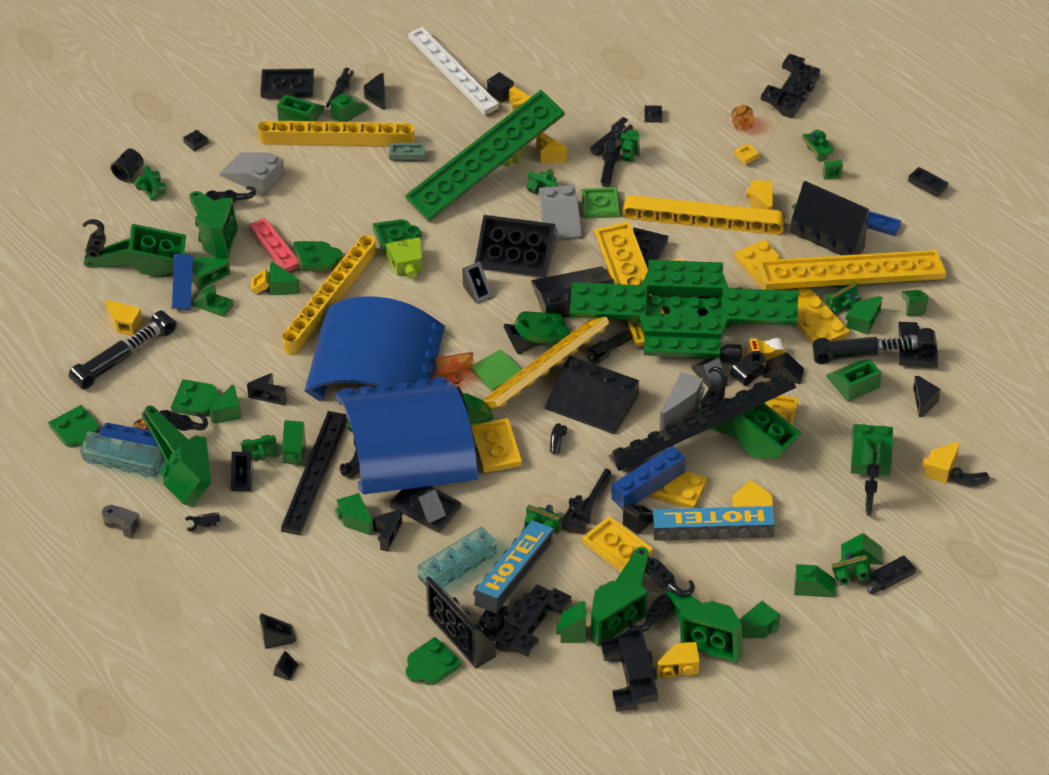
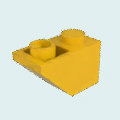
(124, 318)
(679, 661)

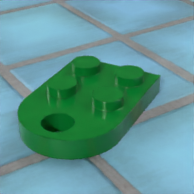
(541, 327)

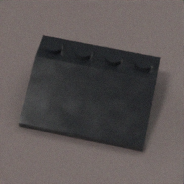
(830, 220)
(516, 245)
(555, 291)
(592, 394)
(458, 625)

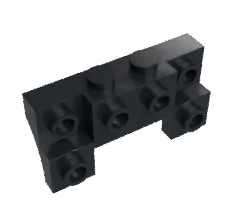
(795, 89)
(526, 617)
(637, 669)

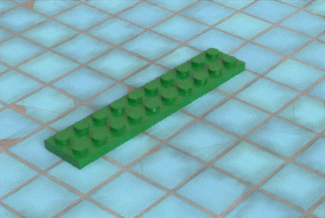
(484, 155)

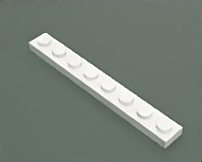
(453, 71)

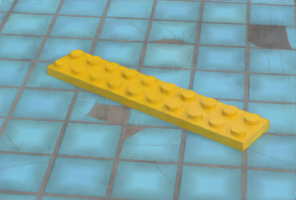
(851, 269)

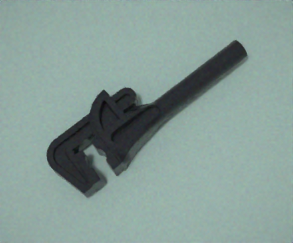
(580, 511)

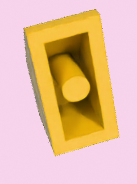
(760, 194)
(941, 462)

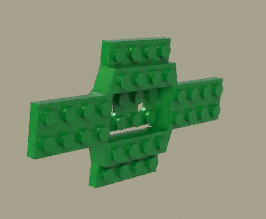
(683, 329)

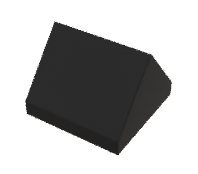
(285, 666)

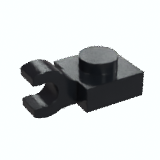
(208, 519)

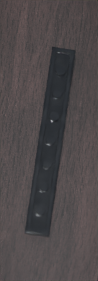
(313, 473)

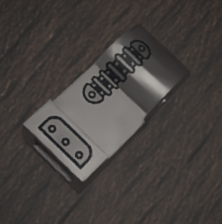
(122, 519)

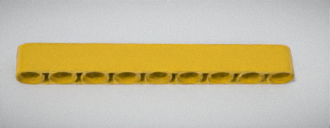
(334, 133)
(704, 214)
(328, 294)

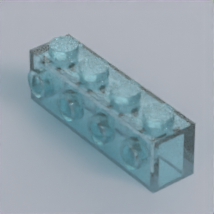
(121, 455)
(458, 558)

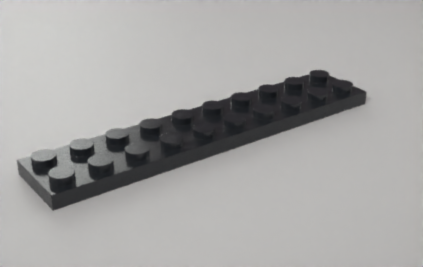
(702, 421)

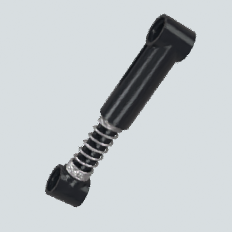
(827, 350)
(85, 374)

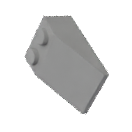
(255, 169)
(560, 207)
(683, 400)

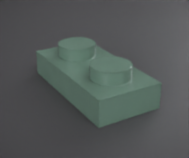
(407, 151)

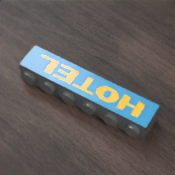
(713, 523)
(513, 566)

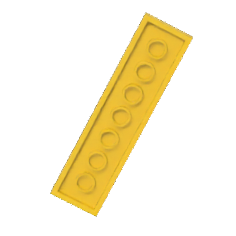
(623, 262)
(814, 317)
(541, 365)

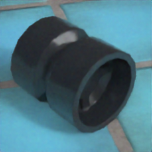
(126, 165)

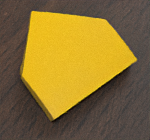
(751, 495)

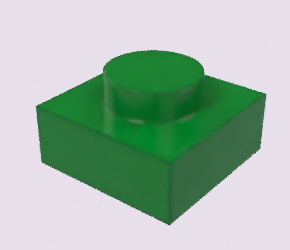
(832, 169)

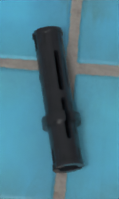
(341, 84)

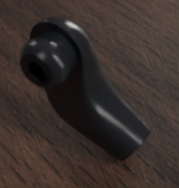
(556, 437)
(351, 467)
(968, 479)

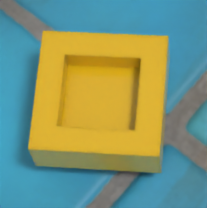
(746, 153)
(260, 282)

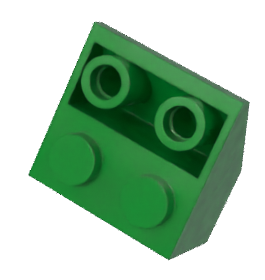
(297, 109)
(856, 379)

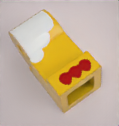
(769, 348)

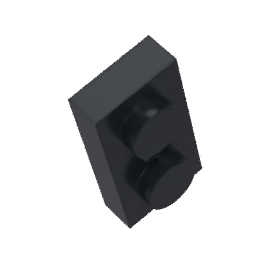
(928, 181)
(916, 358)

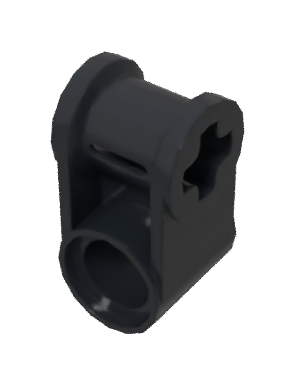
(748, 368)

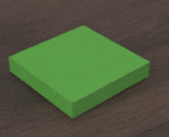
(600, 202)
(495, 369)

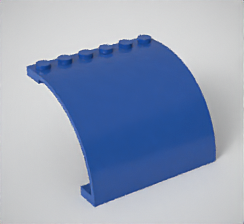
(374, 344)
(410, 435)

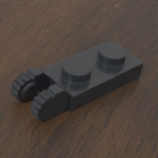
(889, 574)

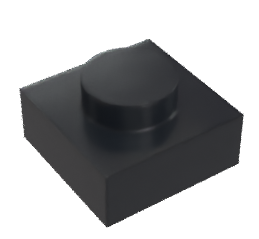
(652, 114)
(195, 140)

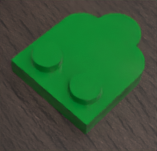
(394, 231)
(316, 255)
(194, 397)
(73, 426)
(431, 663)

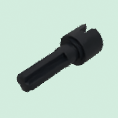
(615, 133)
(610, 156)
(602, 350)
(730, 353)

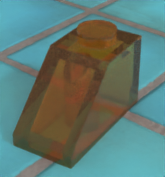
(454, 366)

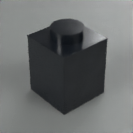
(499, 86)

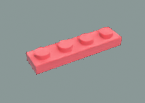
(274, 245)

